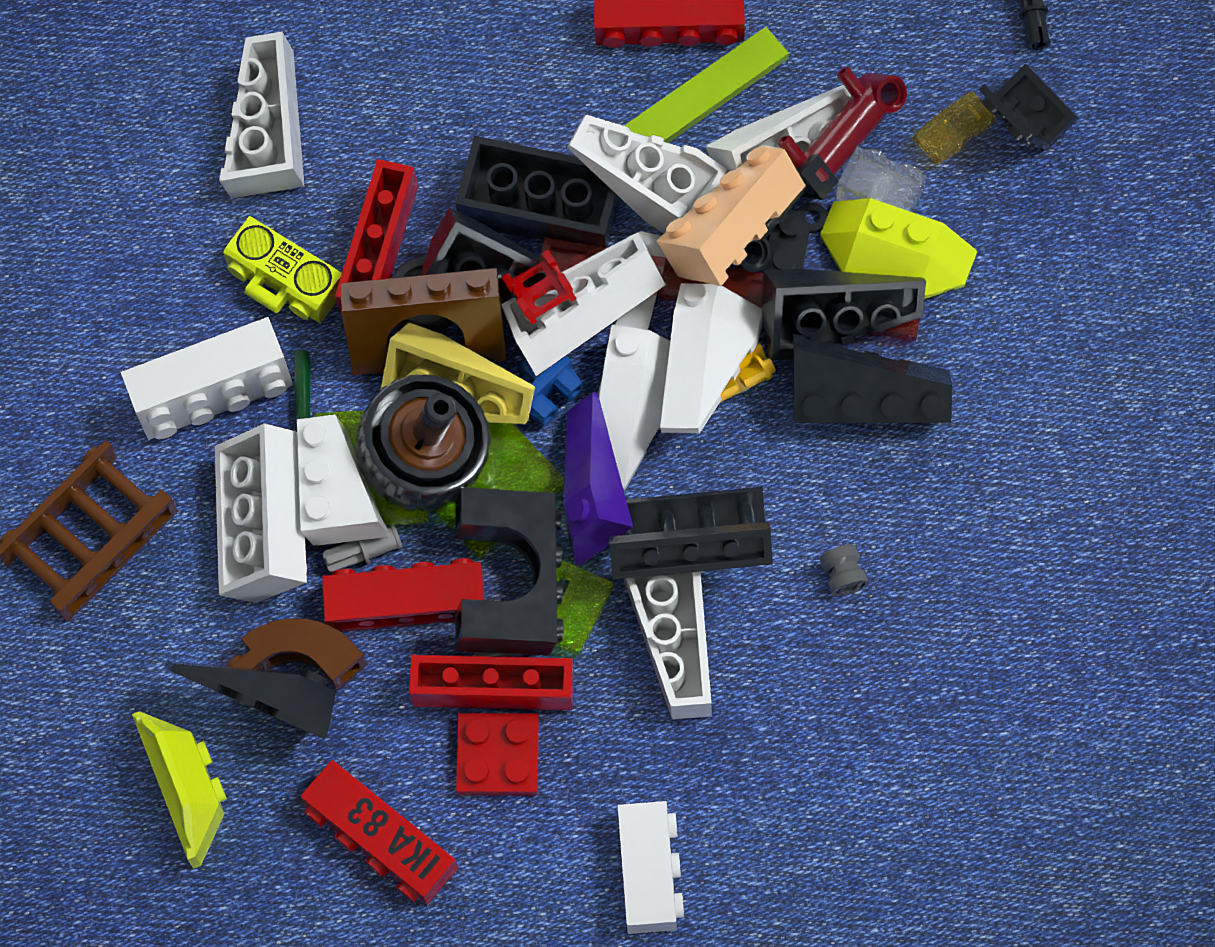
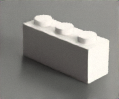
(649, 867)

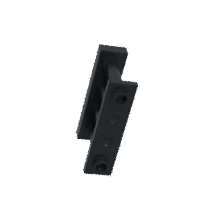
(693, 534)

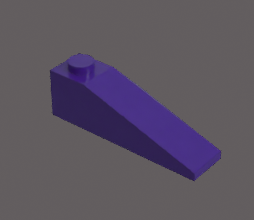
(592, 487)

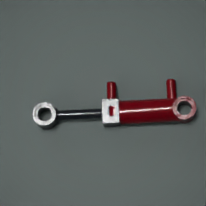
(871, 100)

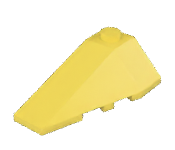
(496, 390)

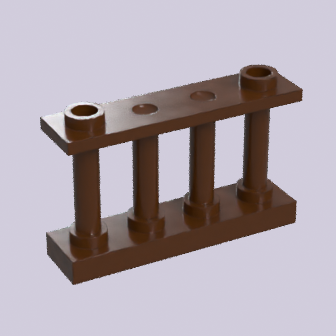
(96, 566)

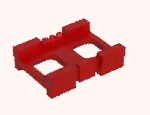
(553, 281)

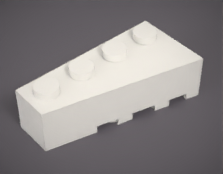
(604, 290)
(675, 636)

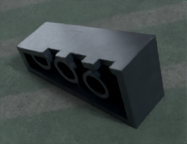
(862, 387)

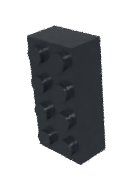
(536, 193)

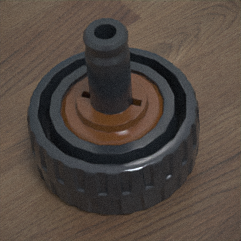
(422, 442)

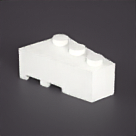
(332, 490)

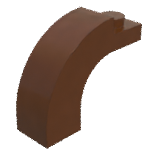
(304, 643)

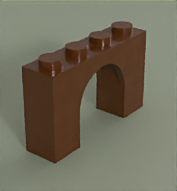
(464, 297)

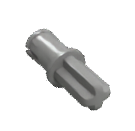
(361, 550)

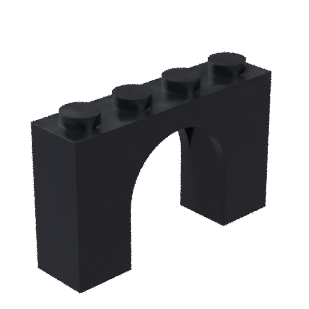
(530, 526)

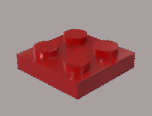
(497, 754)

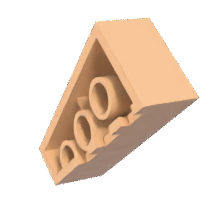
(731, 216)

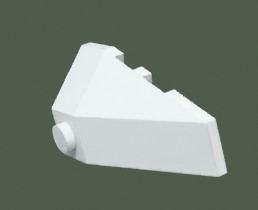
(802, 122)
(644, 171)
(707, 344)
(633, 393)

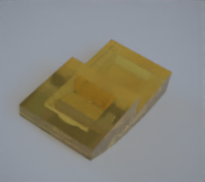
(953, 127)

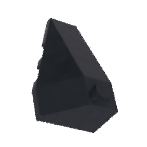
(469, 245)
(834, 306)
(282, 694)

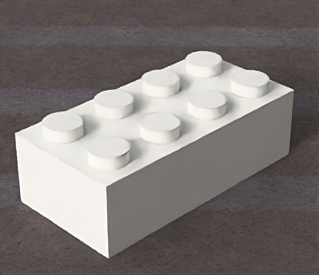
(207, 379)
(259, 514)

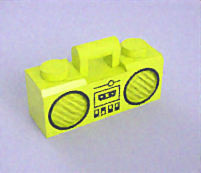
(290, 270)

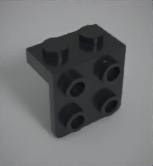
(1031, 107)

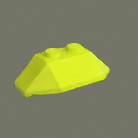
(896, 242)
(184, 782)

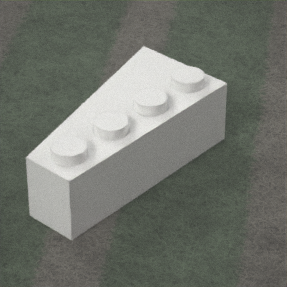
(265, 128)

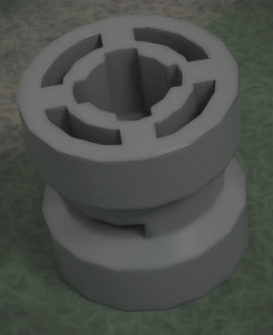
(844, 570)

